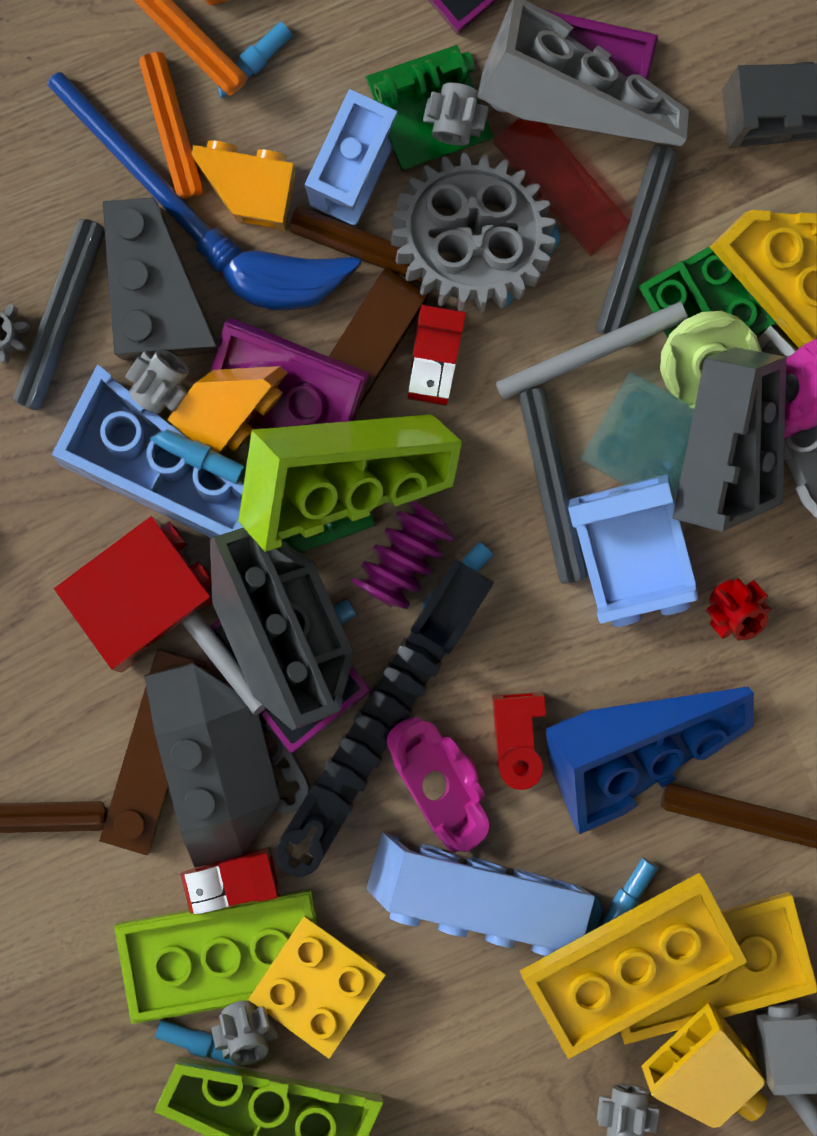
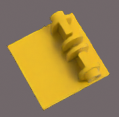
(317, 986)

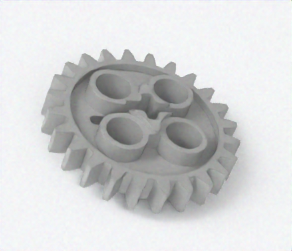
(479, 272)

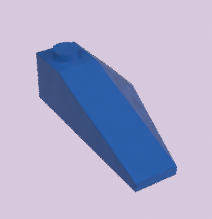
(625, 749)

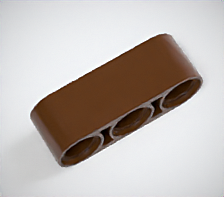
(379, 325)

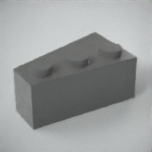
(771, 104)
(150, 286)
(735, 441)

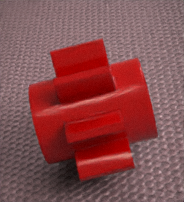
(738, 609)

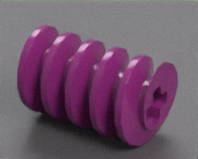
(404, 556)

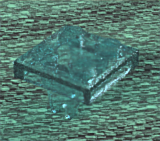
(641, 435)

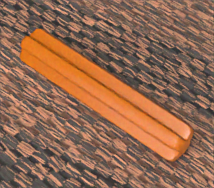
(195, 44)
(170, 125)

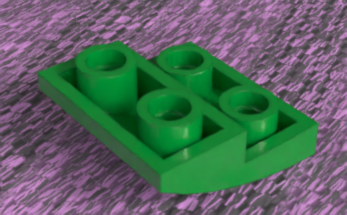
(705, 286)

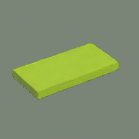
(204, 959)

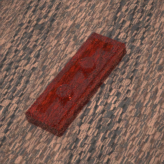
(563, 182)

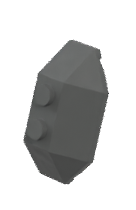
(280, 627)
(211, 762)

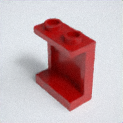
(136, 592)

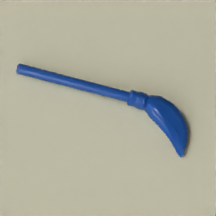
(254, 275)

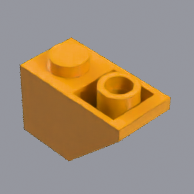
(251, 187)
(224, 404)

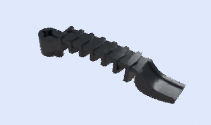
(388, 704)

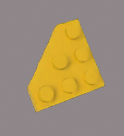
(778, 266)

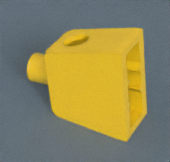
(707, 1072)

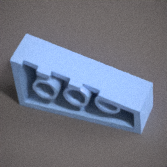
(113, 447)
(477, 897)

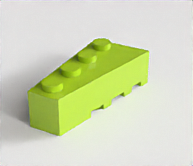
(341, 470)
(255, 1103)

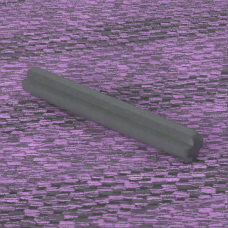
(637, 239)
(59, 314)
(552, 485)

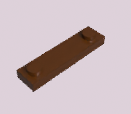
(142, 778)

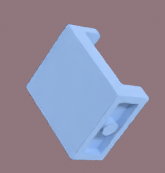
(351, 158)
(634, 551)

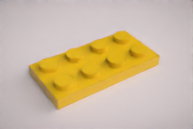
(633, 966)
(774, 971)

